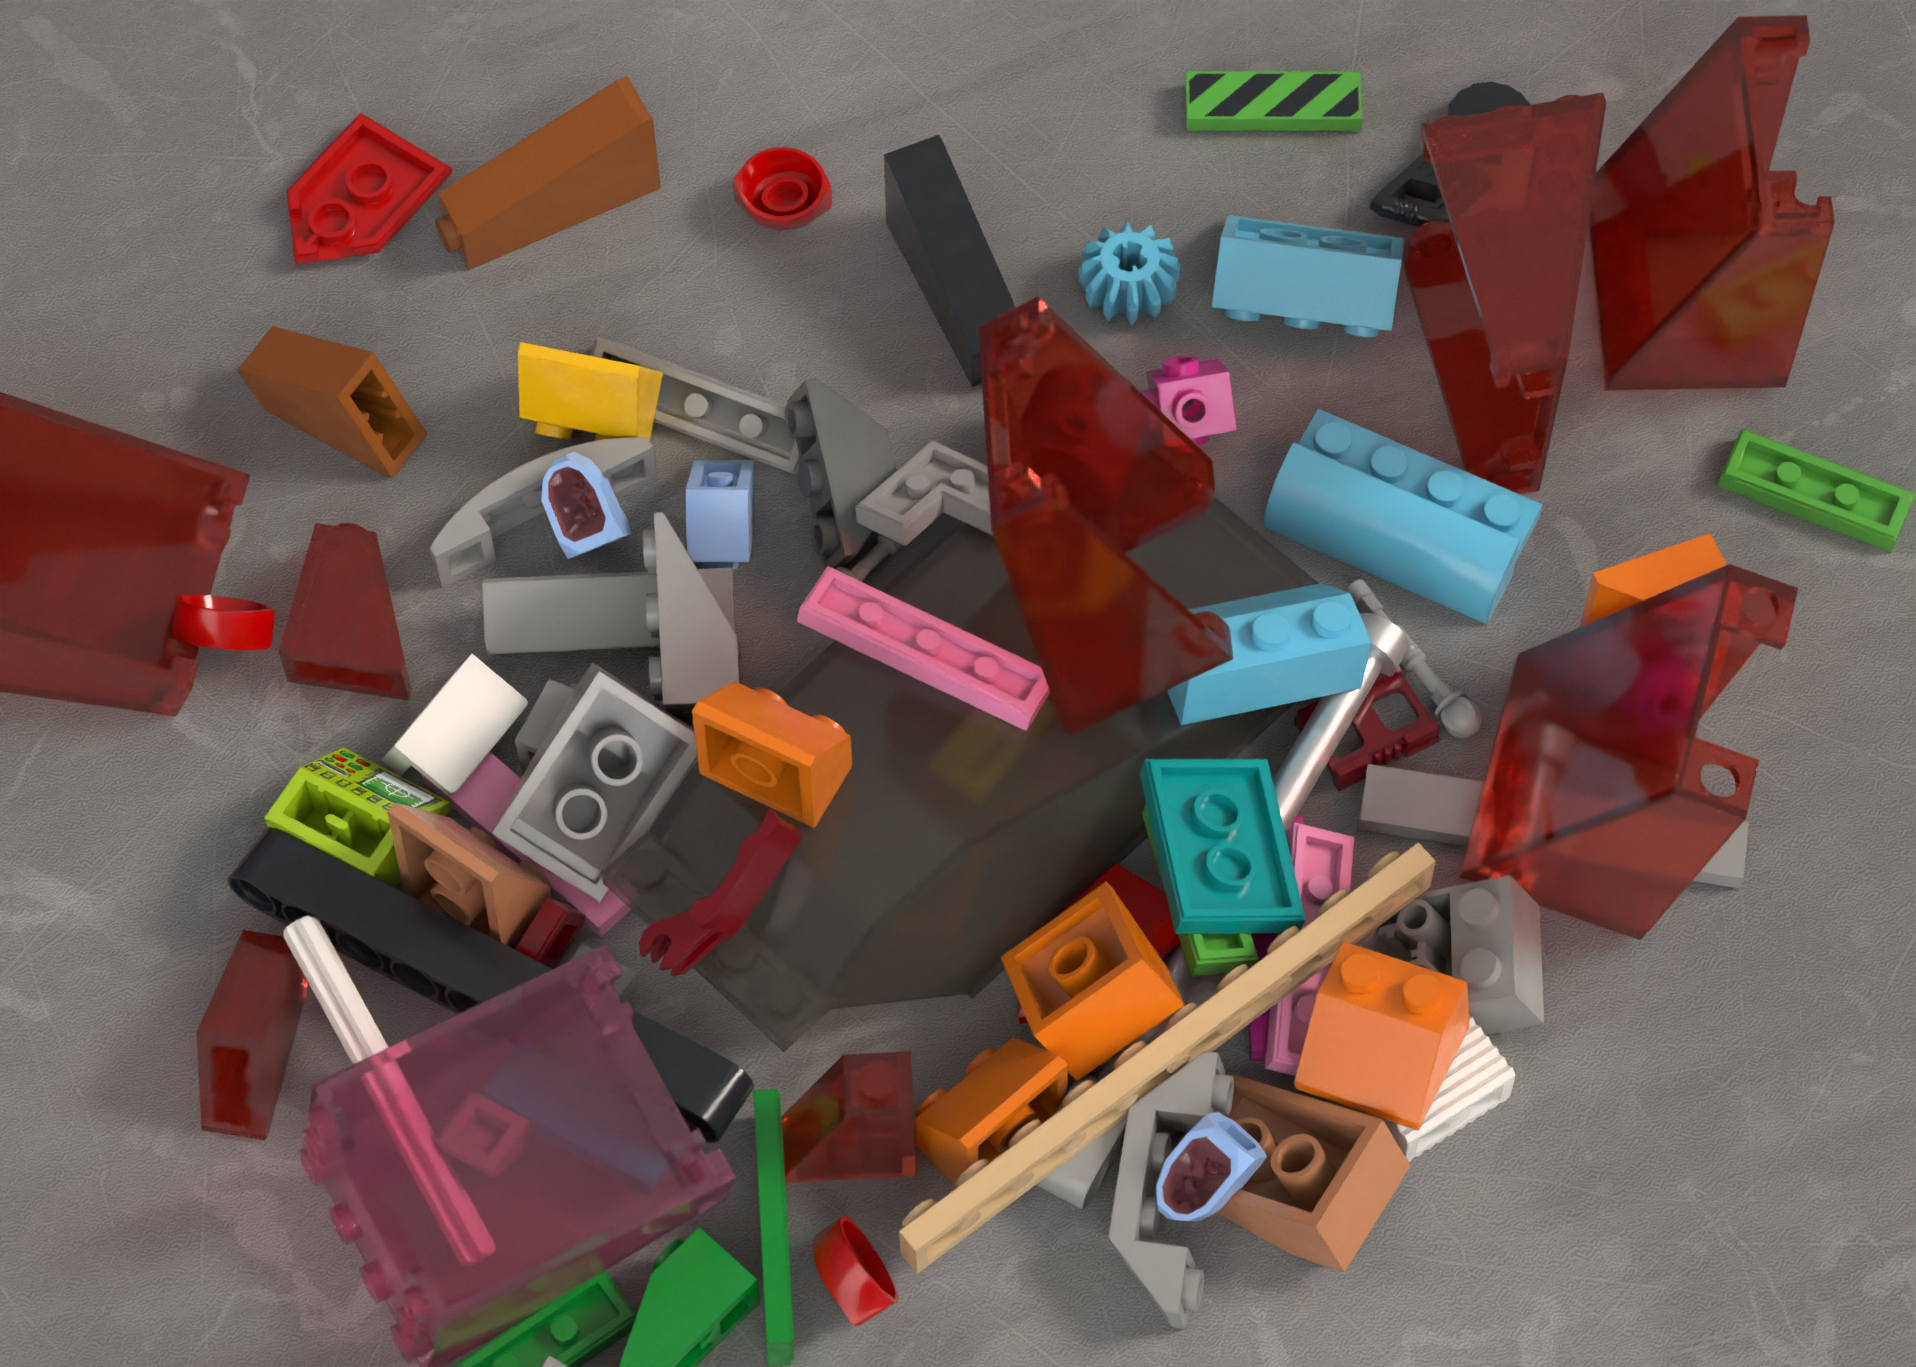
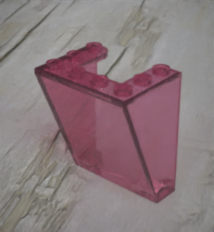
(505, 1158)

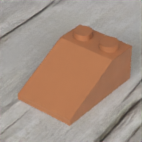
(466, 874)
(1322, 1173)

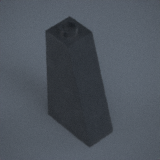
(944, 246)

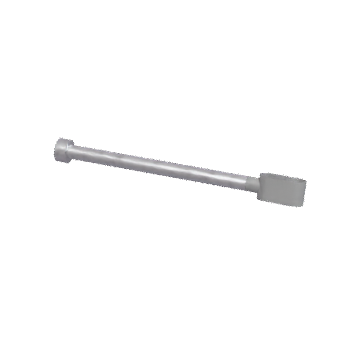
(1084, 1173)

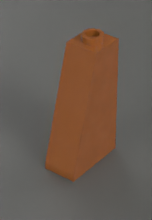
(553, 178)

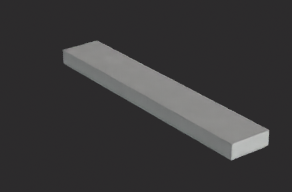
(1444, 809)

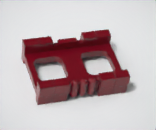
(1377, 740)

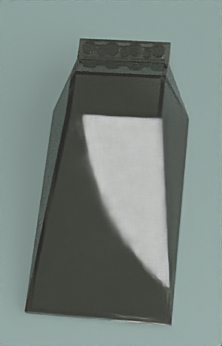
(950, 820)

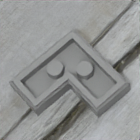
(923, 489)

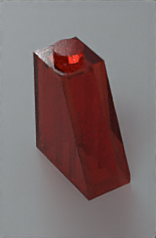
(344, 618)
(249, 1036)
(853, 1122)

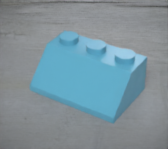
(1307, 275)
(1284, 652)

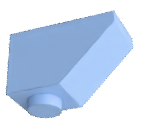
(720, 512)

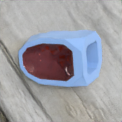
(581, 505)
(1207, 1169)

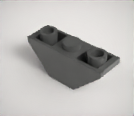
(840, 464)

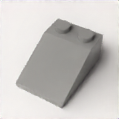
(596, 780)

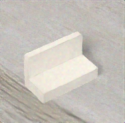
(458, 726)

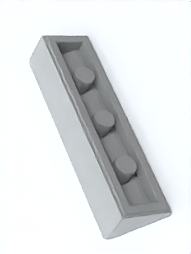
(714, 409)
(580, 610)

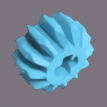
(1129, 273)

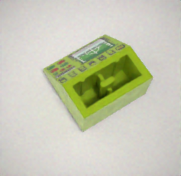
(344, 808)

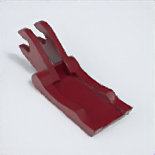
(725, 911)

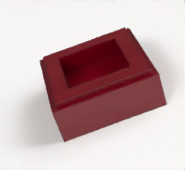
(551, 932)

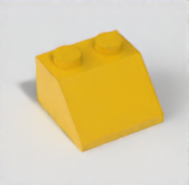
(585, 394)

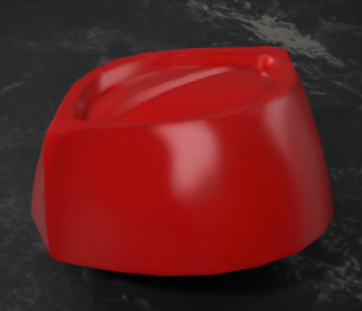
(782, 188)
(223, 622)
(853, 1271)

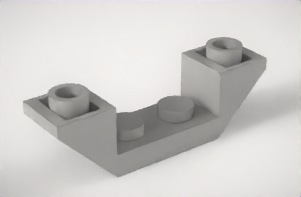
(1176, 1104)

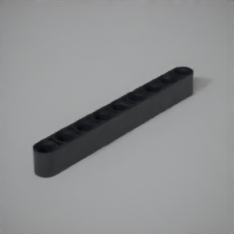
(454, 961)

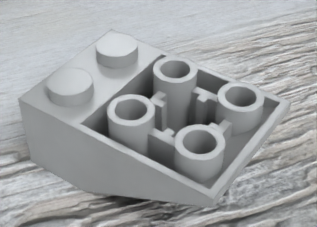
(695, 637)
(1479, 935)

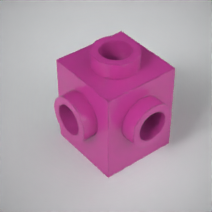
(1193, 396)

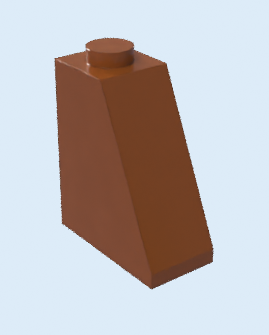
(335, 397)

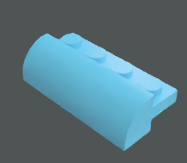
(1400, 515)

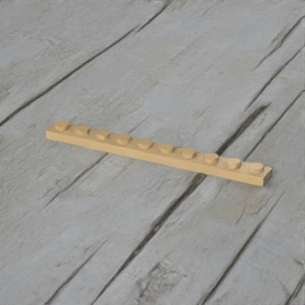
(1095, 1108)

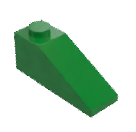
(689, 1304)

